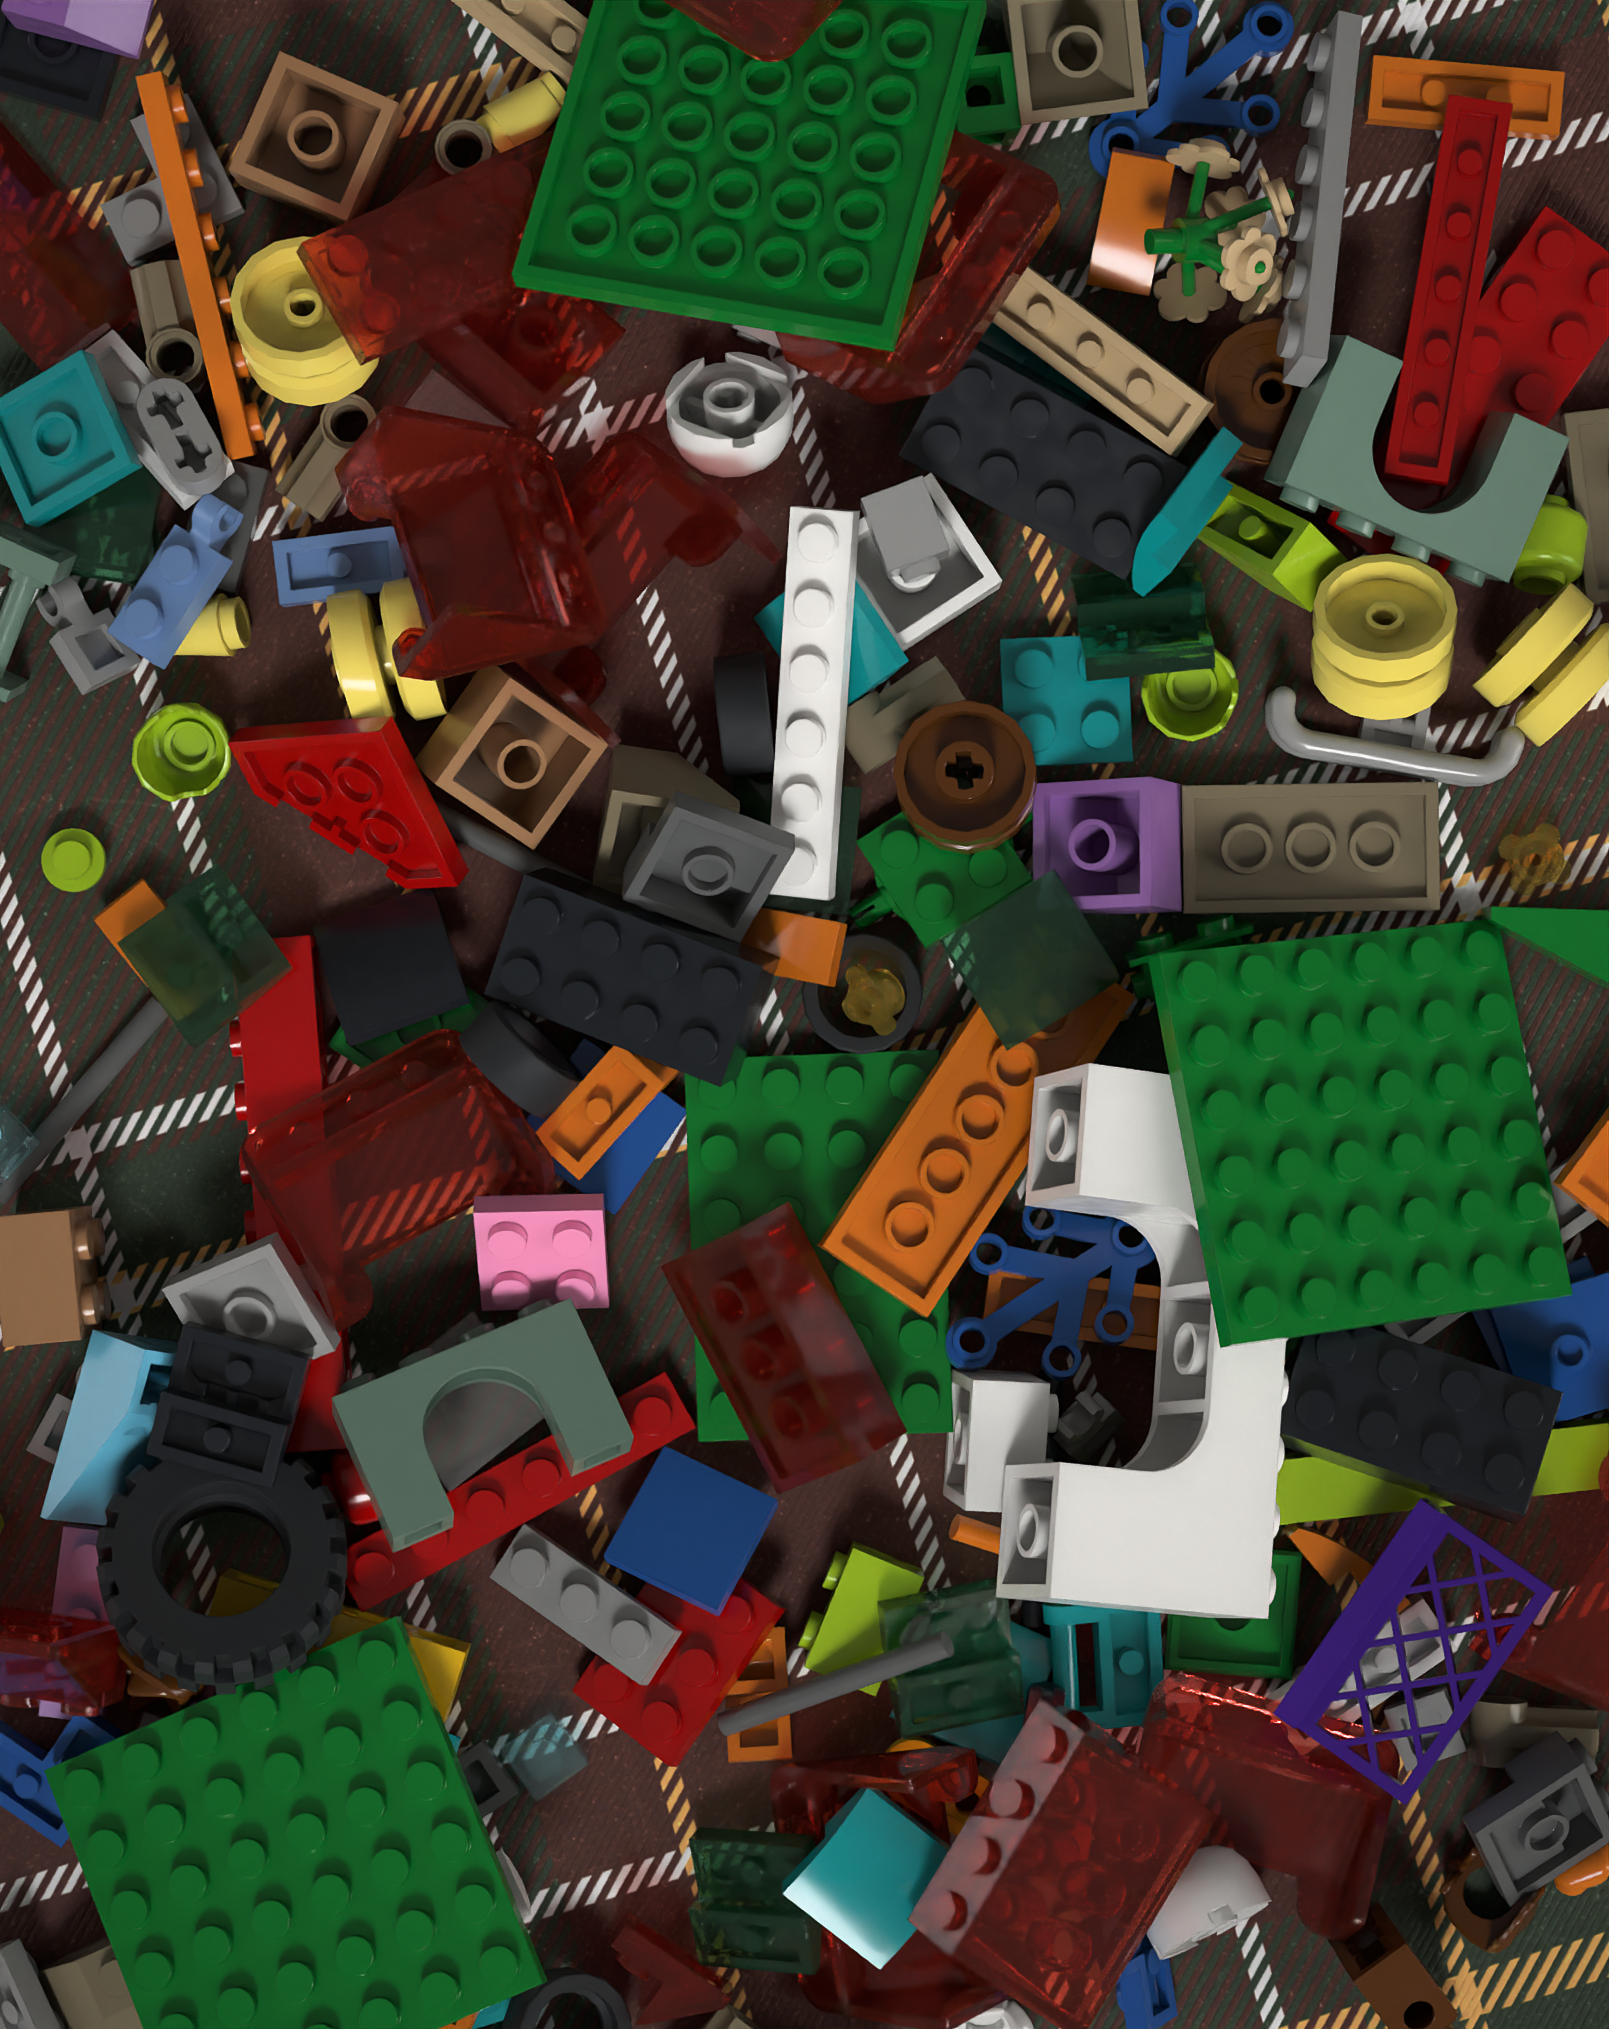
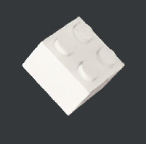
(927, 604)
(996, 1423)

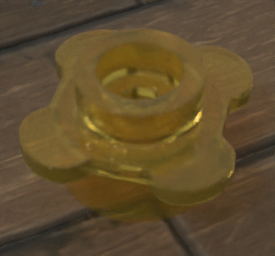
(1552, 864)
(873, 998)

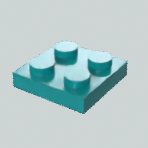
(62, 439)
(1058, 709)

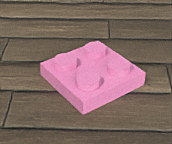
(541, 1250)

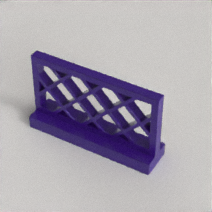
(1368, 1614)

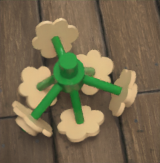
(1224, 241)

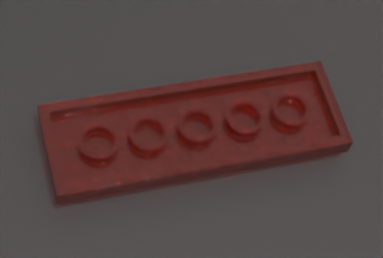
(427, 253)

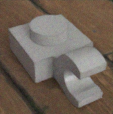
(83, 640)

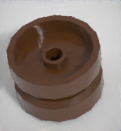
(1232, 381)
(960, 739)

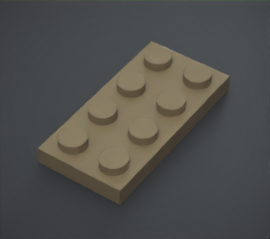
(1310, 848)

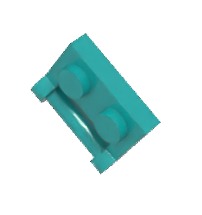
(1125, 1660)

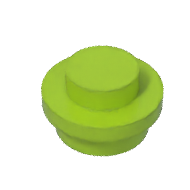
(73, 860)

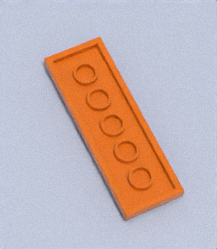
(958, 1152)

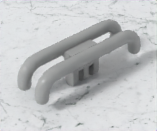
(1390, 746)

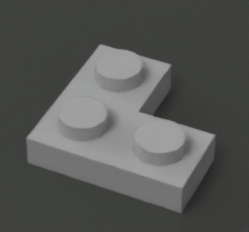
(141, 215)

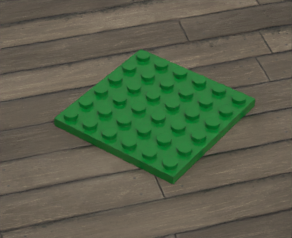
(750, 183)
(1358, 1130)
(299, 1855)

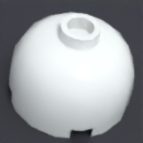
(730, 414)
(1209, 1898)

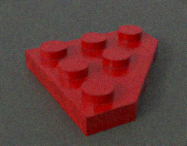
(358, 791)

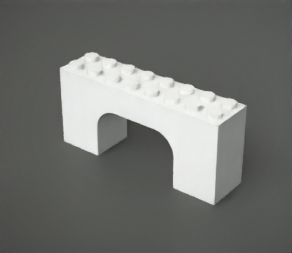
(1197, 1505)

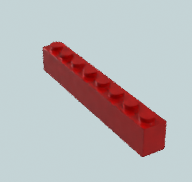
(283, 1065)

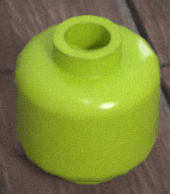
(1553, 549)

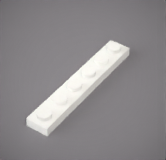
(814, 695)

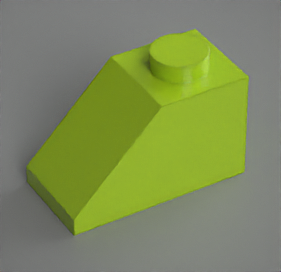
(1271, 546)

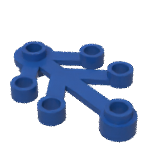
(1183, 98)
(1062, 1281)

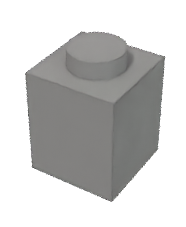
(906, 530)

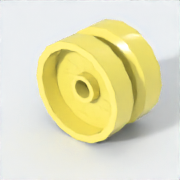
(289, 332)
(1383, 636)
(365, 656)
(1547, 658)

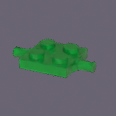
(934, 886)

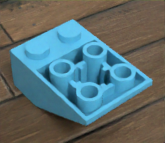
(108, 1424)

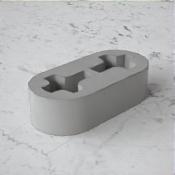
(193, 431)

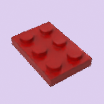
(693, 1675)

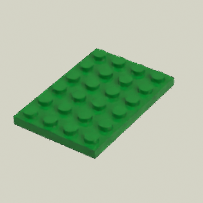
(805, 1137)

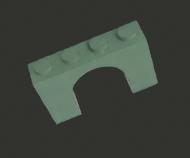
(1330, 463)
(539, 1355)

